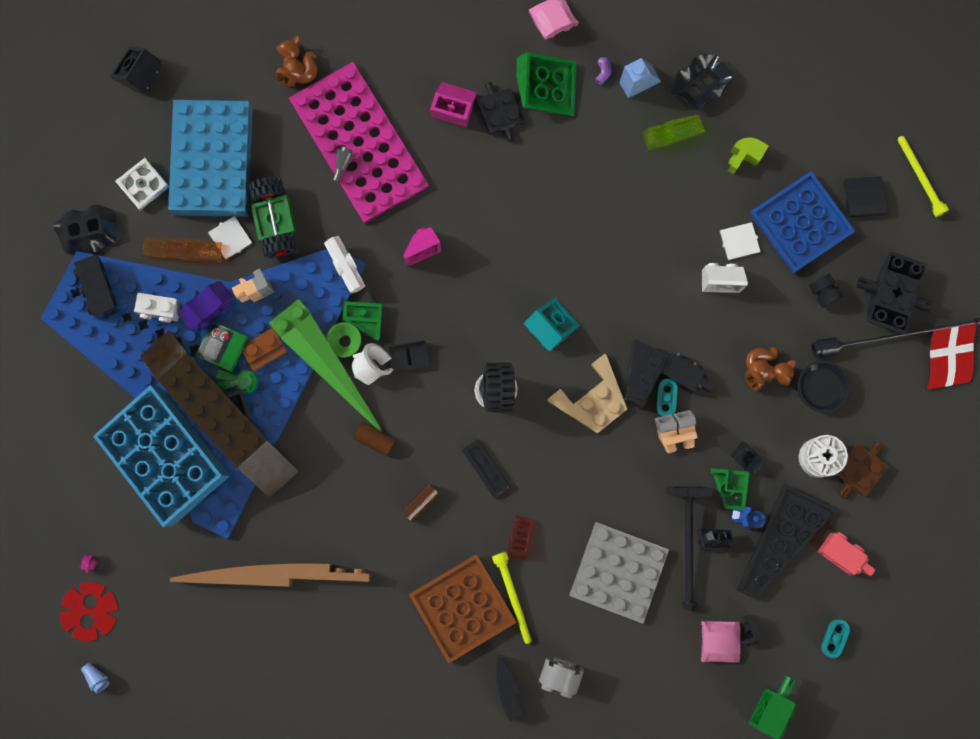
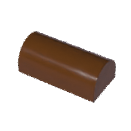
(374, 439)
(420, 502)

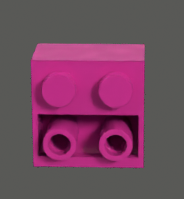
(453, 104)

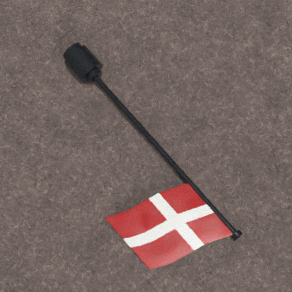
(949, 352)

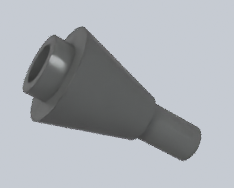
(343, 159)

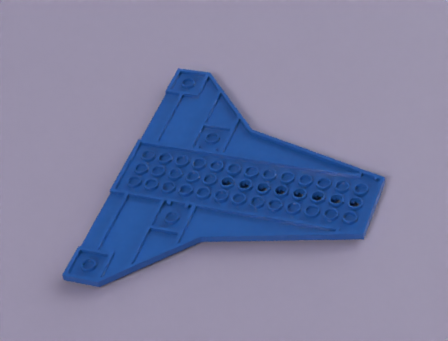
(118, 347)

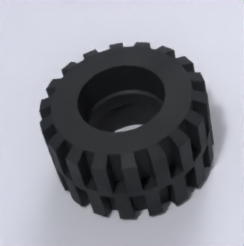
(498, 387)

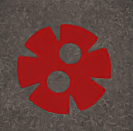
(102, 621)

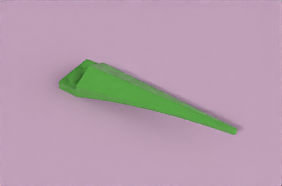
(304, 336)

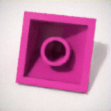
(422, 246)

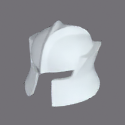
(364, 366)

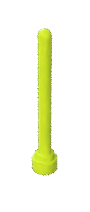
(939, 208)
(501, 562)

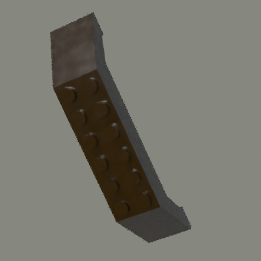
(218, 415)

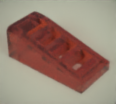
(518, 554)

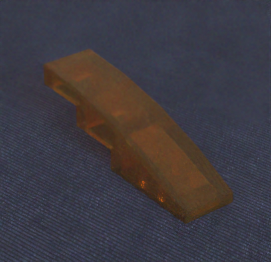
(182, 249)

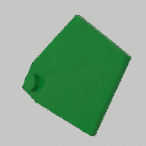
(546, 83)

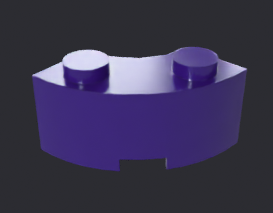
(206, 306)

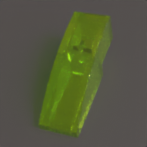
(673, 132)

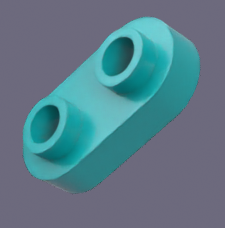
(665, 398)
(836, 639)

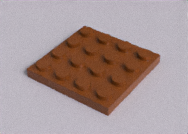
(462, 608)

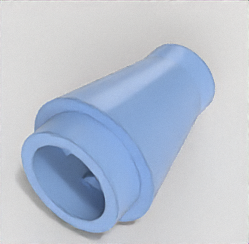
(96, 679)

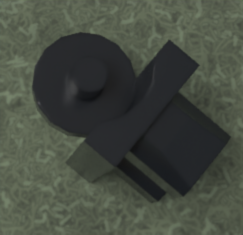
(714, 539)

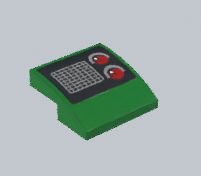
(222, 346)

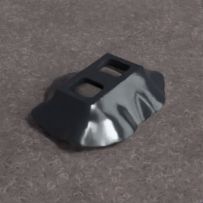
(692, 75)
(87, 241)

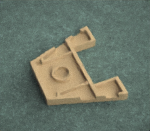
(599, 405)

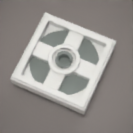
(142, 184)

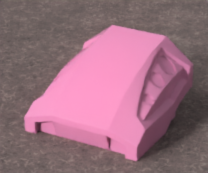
(552, 17)
(720, 641)

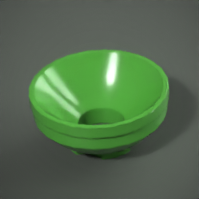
(337, 332)

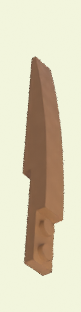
(273, 575)

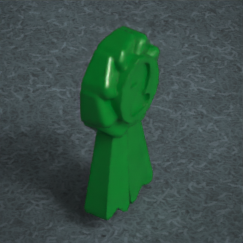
(244, 380)

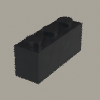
(95, 287)

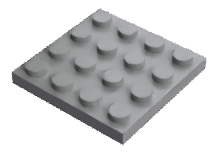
(619, 572)

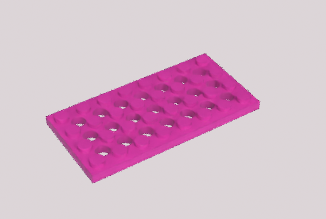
(379, 121)

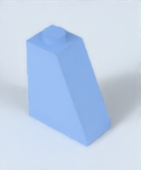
(638, 77)

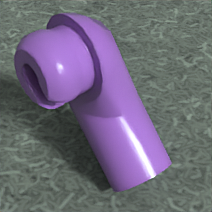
(606, 70)

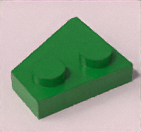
(364, 317)

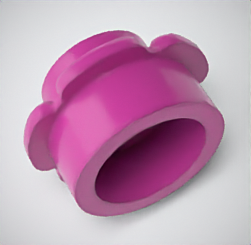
(88, 563)

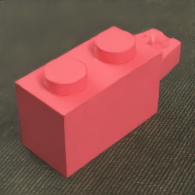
(845, 555)

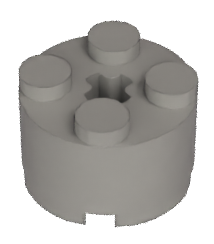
(561, 676)

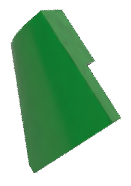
(732, 487)

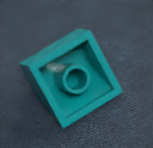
(551, 324)

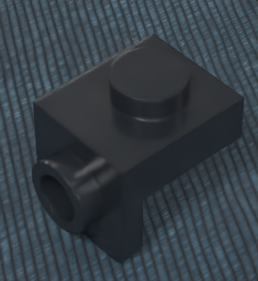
(748, 458)

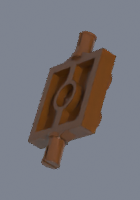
(861, 470)

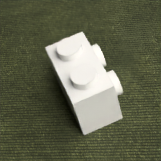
(157, 307)

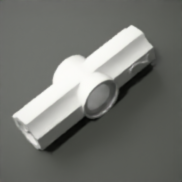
(344, 264)

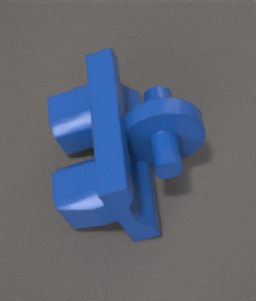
(749, 518)

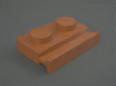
(263, 349)

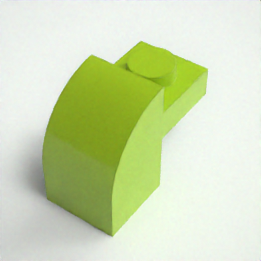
(746, 149)

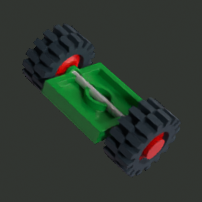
(273, 218)

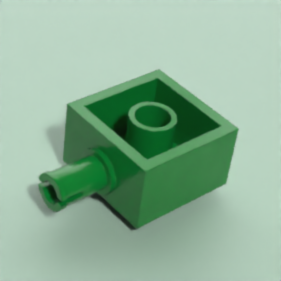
(774, 710)

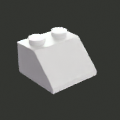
(723, 278)

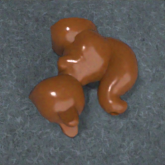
(294, 70)
(760, 370)

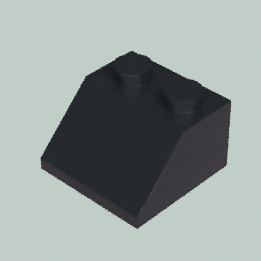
(136, 69)

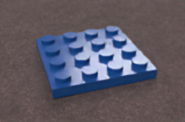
(802, 222)

